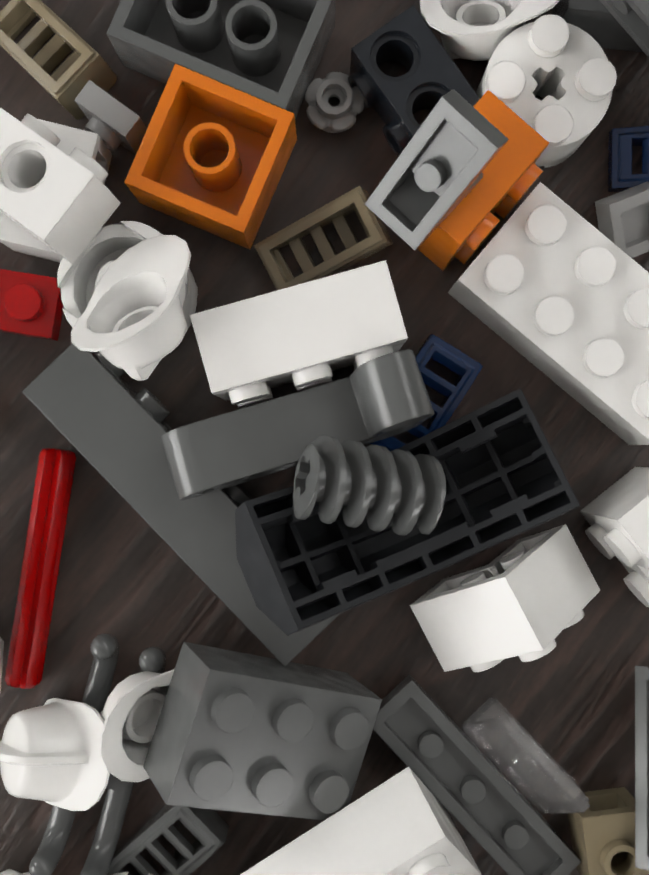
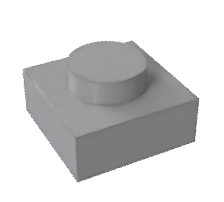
(110, 119)
(626, 219)

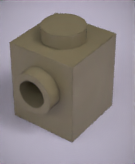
(606, 834)

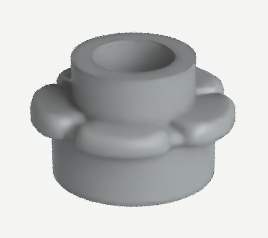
(324, 115)

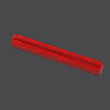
(40, 568)

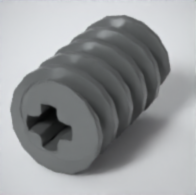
(369, 483)

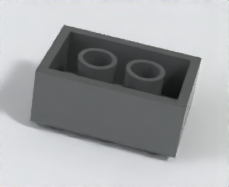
(245, 44)
(259, 735)

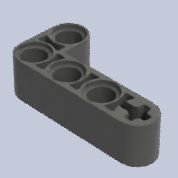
(269, 437)

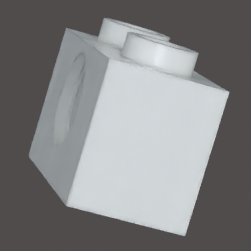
(68, 201)

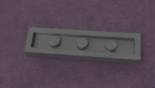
(470, 784)

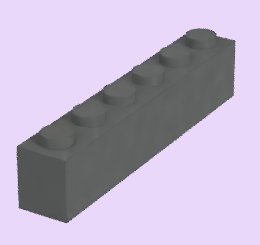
(123, 442)

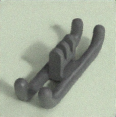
(105, 652)

